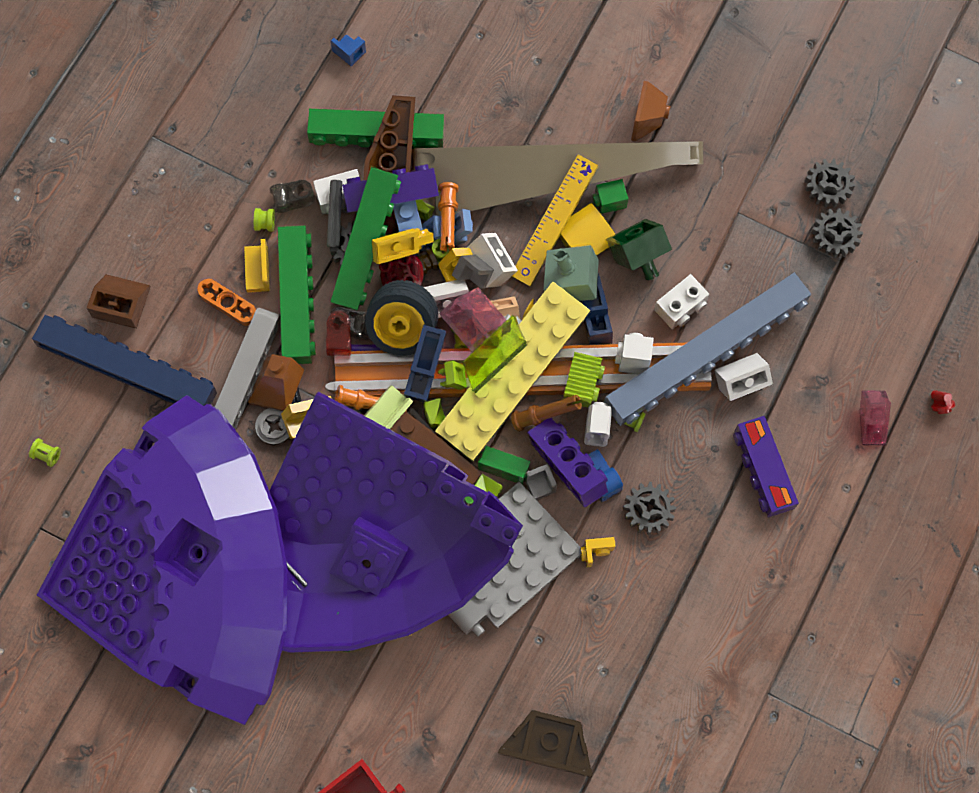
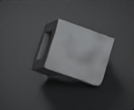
(473, 268)
(540, 482)

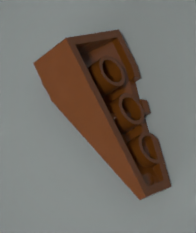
(394, 138)
(418, 433)

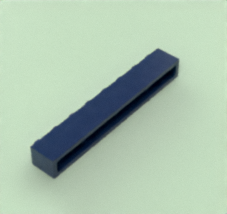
(121, 363)

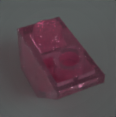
(874, 417)

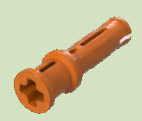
(447, 207)
(355, 399)

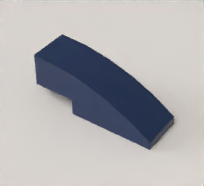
(597, 321)
(425, 363)

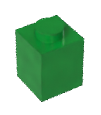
(610, 196)

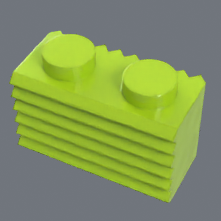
(583, 378)

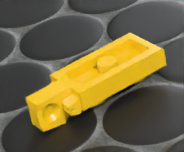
(400, 244)

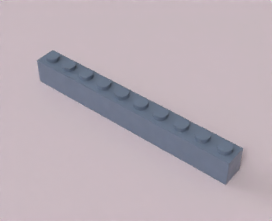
(707, 348)

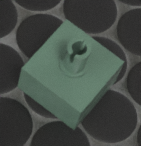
(573, 270)

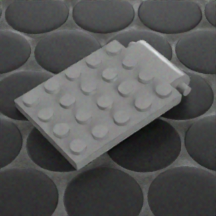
(538, 558)

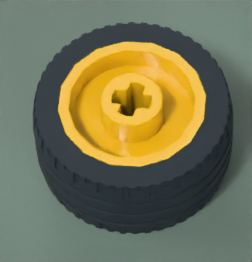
(398, 316)

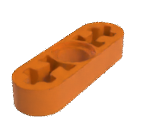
(217, 288)

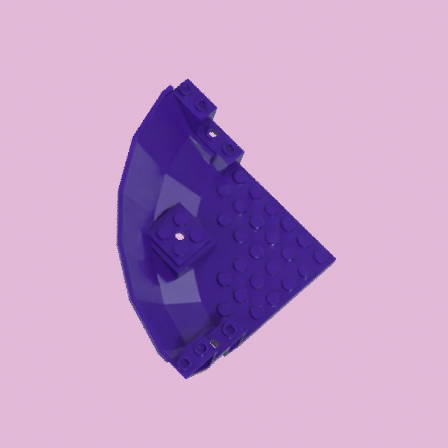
(378, 497)
(136, 570)

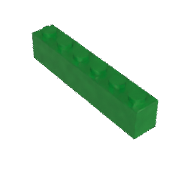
(360, 128)
(367, 226)
(295, 294)

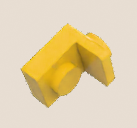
(450, 261)
(600, 546)

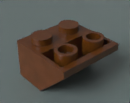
(118, 301)

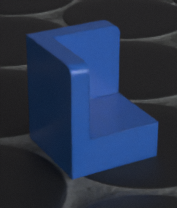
(349, 49)

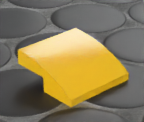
(586, 229)

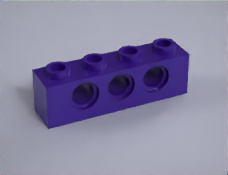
(584, 489)

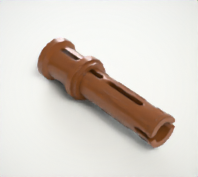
(536, 414)

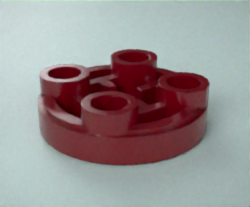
(404, 268)

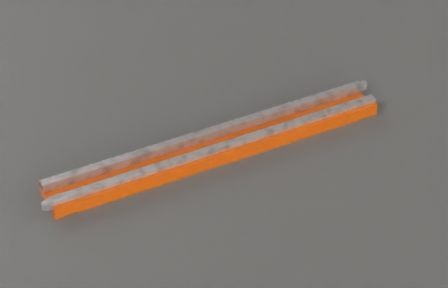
(378, 370)

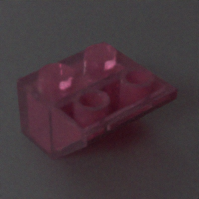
(473, 318)

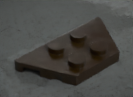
(550, 743)

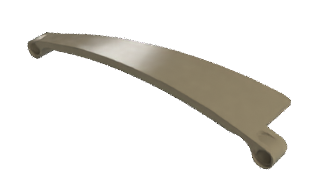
(515, 173)

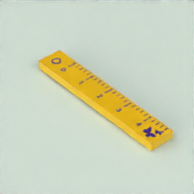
(555, 219)

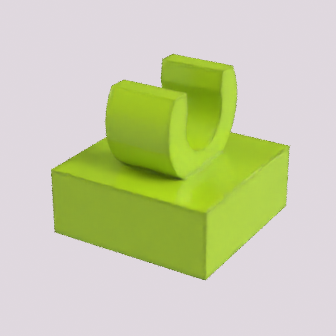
(454, 375)

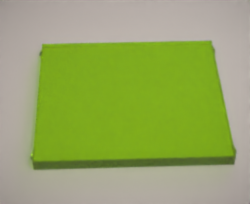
(494, 353)

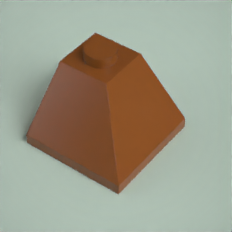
(650, 111)
(276, 383)

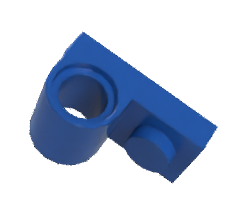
(614, 481)

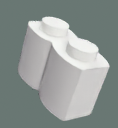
(598, 424)

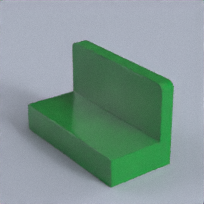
(503, 465)

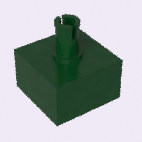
(640, 246)

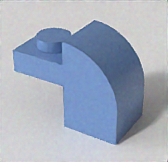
(407, 217)
(462, 227)

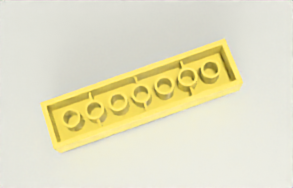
(482, 413)

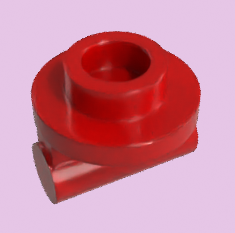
(942, 402)

